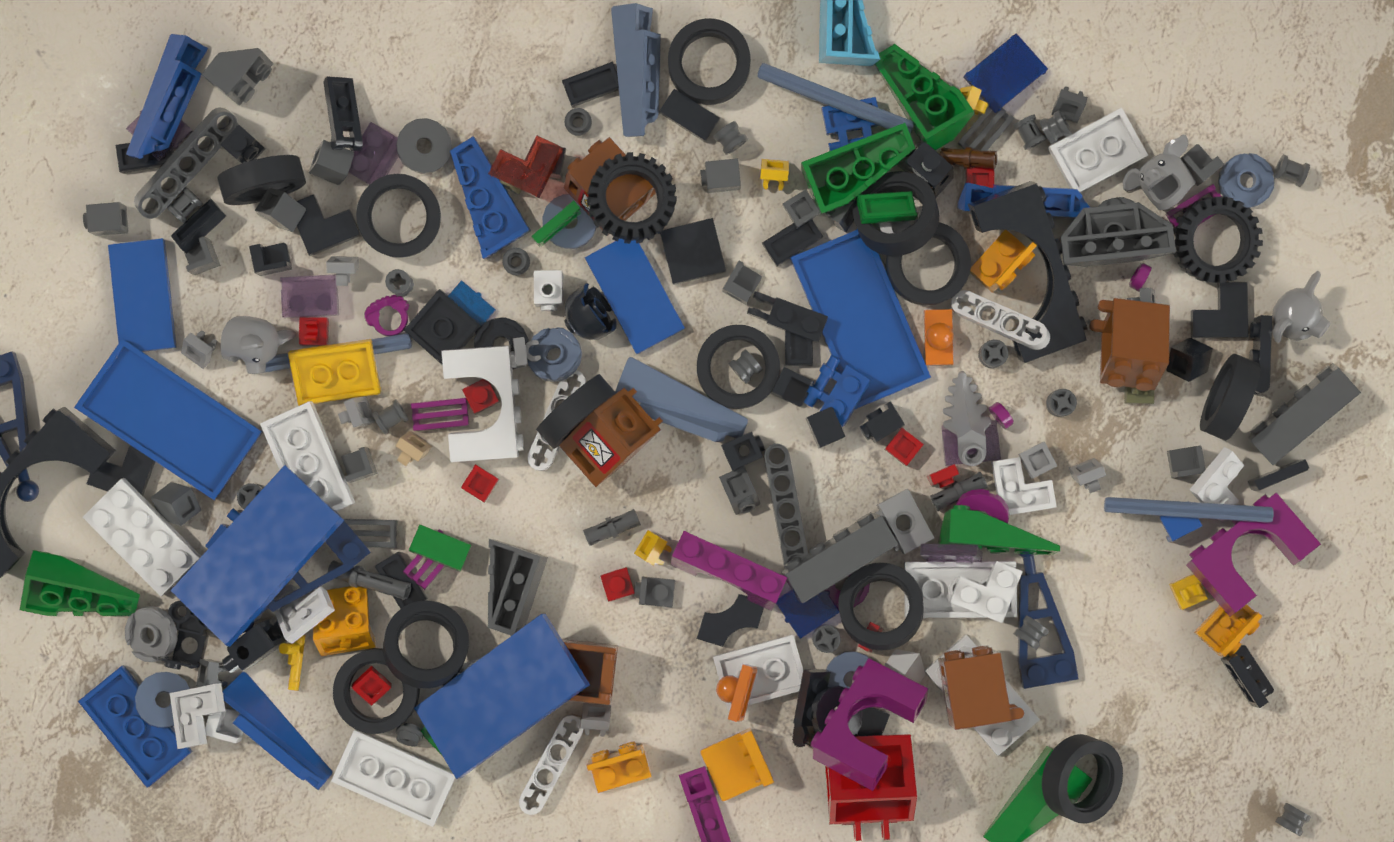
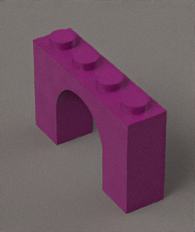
(700, 556)
(1215, 565)
(872, 687)

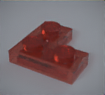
(528, 174)

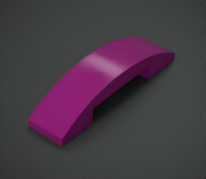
(704, 806)

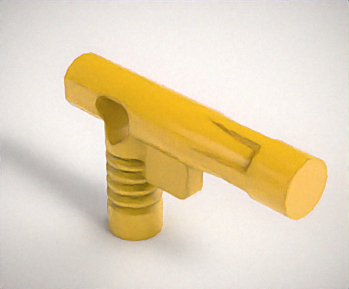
(295, 659)

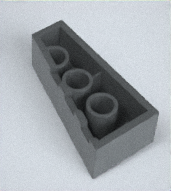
(1303, 413)
(839, 556)

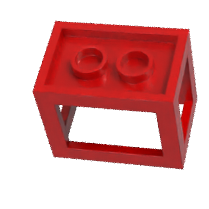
(892, 798)

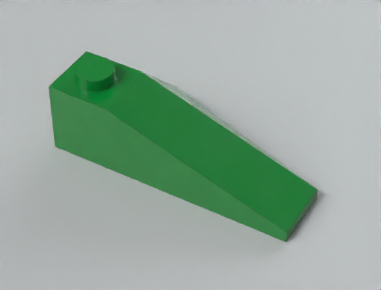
(924, 97)
(849, 170)
(975, 528)
(62, 585)
(1027, 808)

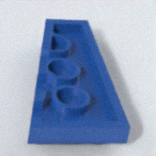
(492, 209)

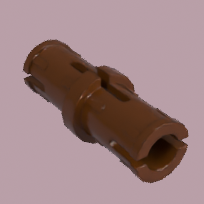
(969, 157)

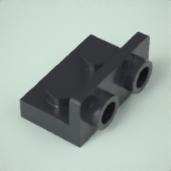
(1248, 676)

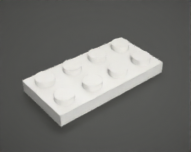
(303, 446)
(142, 536)
(939, 581)
(998, 735)
(394, 777)

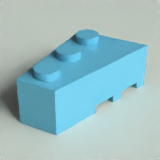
(845, 34)

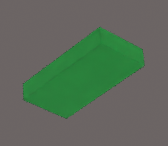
(886, 207)
(556, 224)
(439, 548)

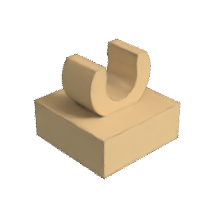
(412, 448)

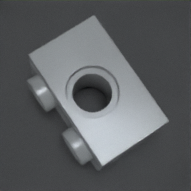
(918, 531)

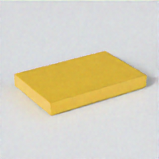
(334, 372)

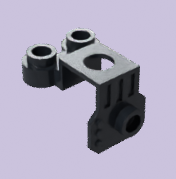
(188, 626)

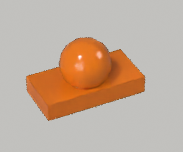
(938, 337)
(737, 691)

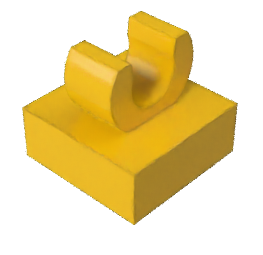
(972, 96)
(774, 170)
(651, 548)
(1188, 591)

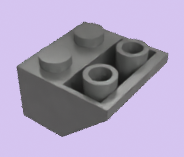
(238, 72)

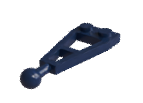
(10, 372)
(346, 547)
(1048, 668)

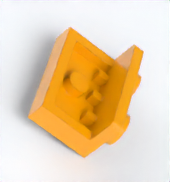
(1225, 632)

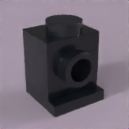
(242, 145)
(881, 423)
(732, 454)

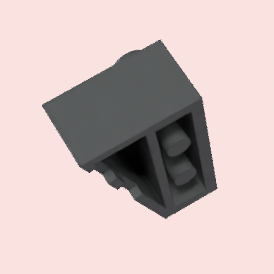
(513, 585)

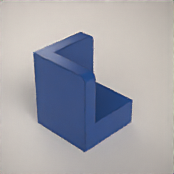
(1179, 526)

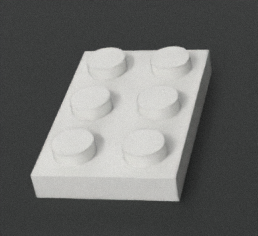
(1098, 151)
(777, 666)

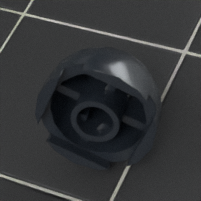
(588, 315)

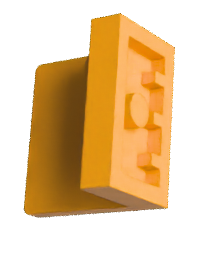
(999, 261)
(346, 627)
(736, 765)
(620, 767)

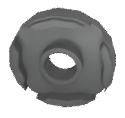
(435, 134)

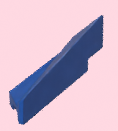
(168, 96)
(1059, 201)
(273, 732)

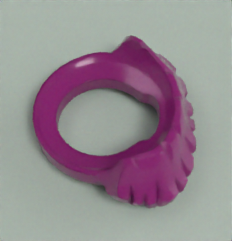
(372, 313)

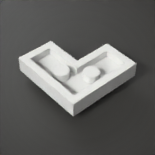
(1213, 483)
(1017, 494)
(992, 598)
(302, 615)
(188, 713)

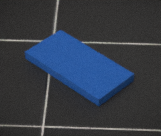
(142, 294)
(634, 294)
(145, 748)

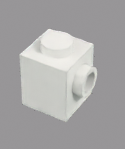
(548, 289)

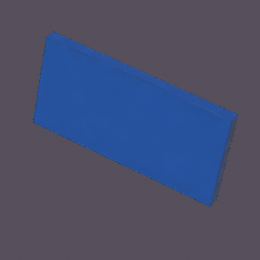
(863, 314)
(168, 419)
(257, 555)
(501, 696)

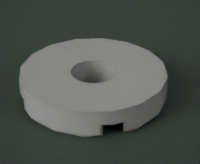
(164, 633)

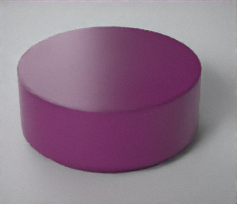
(1140, 276)
(1001, 415)

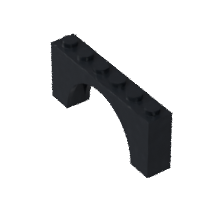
(1024, 212)
(60, 439)

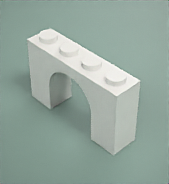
(497, 367)

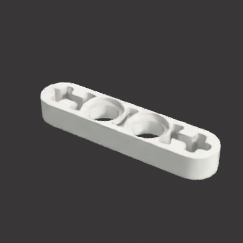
(998, 323)
(537, 449)
(554, 765)

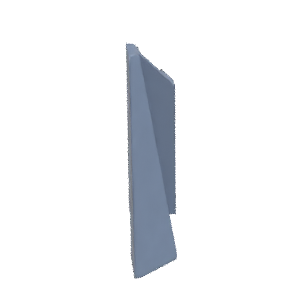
(637, 66)
(679, 404)

